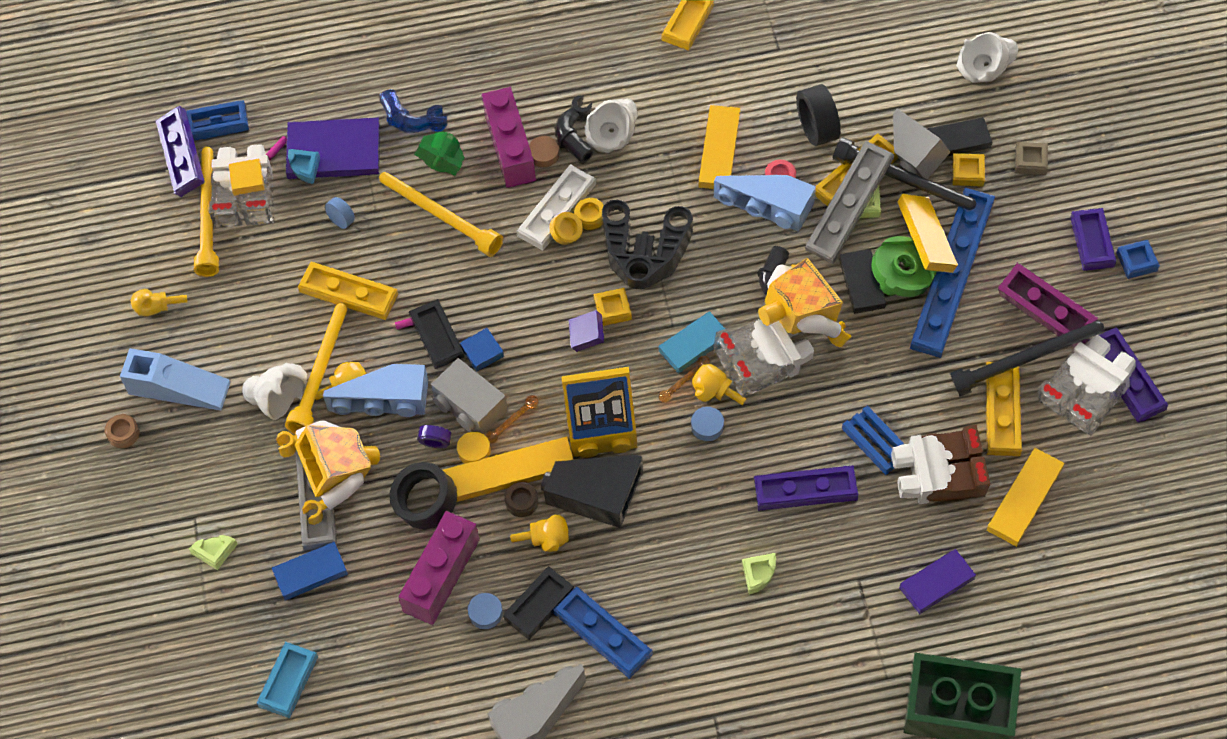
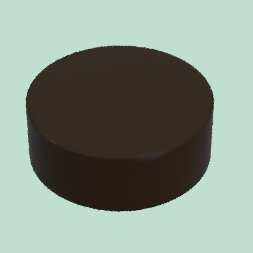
(521, 499)

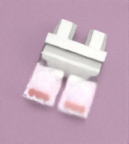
(240, 205)
(760, 355)
(1087, 384)

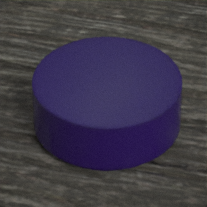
(434, 436)

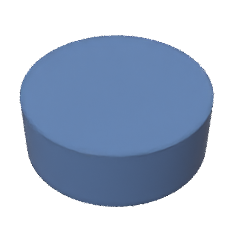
(339, 212)
(707, 423)
(485, 611)

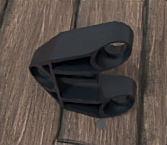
(671, 246)

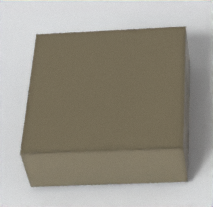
(1031, 158)

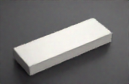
(562, 197)

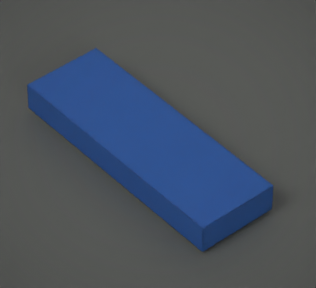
(603, 632)

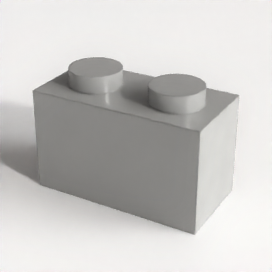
(468, 397)

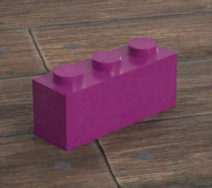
(508, 137)
(1043, 302)
(439, 568)

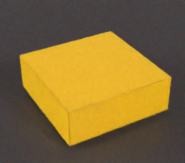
(968, 169)
(246, 176)
(613, 306)

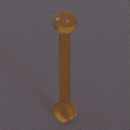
(665, 395)
(531, 402)

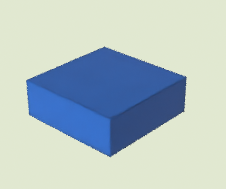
(1137, 259)
(482, 349)

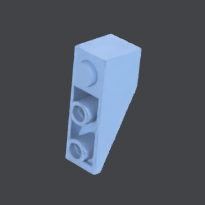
(768, 196)
(172, 380)
(390, 390)

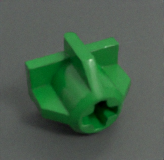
(441, 152)

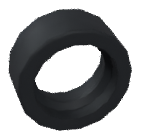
(818, 115)
(407, 480)

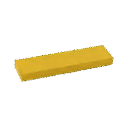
(508, 468)

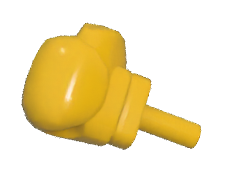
(149, 303)
(342, 374)
(713, 383)
(548, 533)

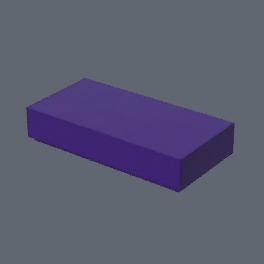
(1093, 239)
(937, 581)

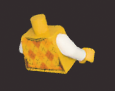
(803, 303)
(332, 461)

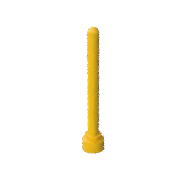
(487, 240)
(206, 261)
(302, 414)

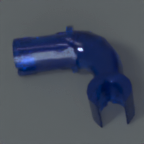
(403, 121)

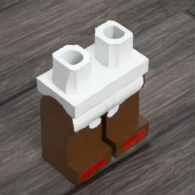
(943, 466)

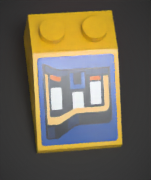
(600, 412)

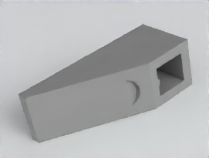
(538, 707)

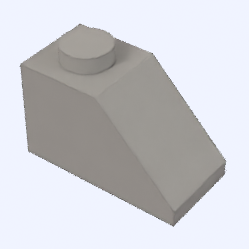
(916, 146)

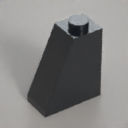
(594, 486)

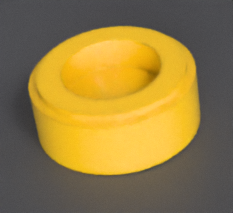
(590, 213)
(566, 228)
(473, 447)

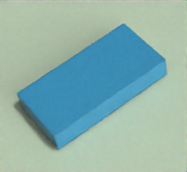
(691, 342)
(287, 680)

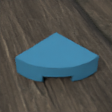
(304, 164)

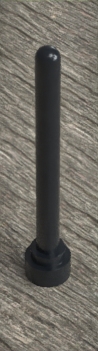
(847, 152)
(967, 379)

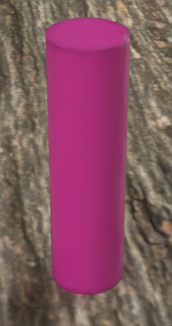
(277, 147)
(404, 323)

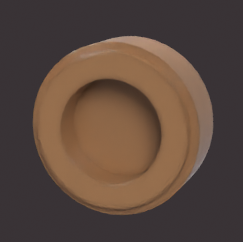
(544, 151)
(122, 431)

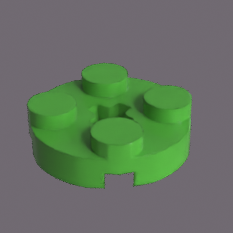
(894, 279)

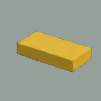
(687, 22)

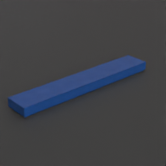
(948, 287)

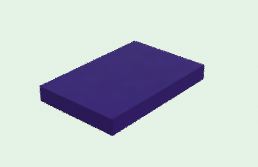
(344, 145)

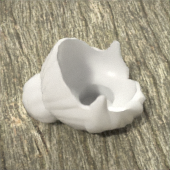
(984, 49)
(611, 115)
(276, 389)

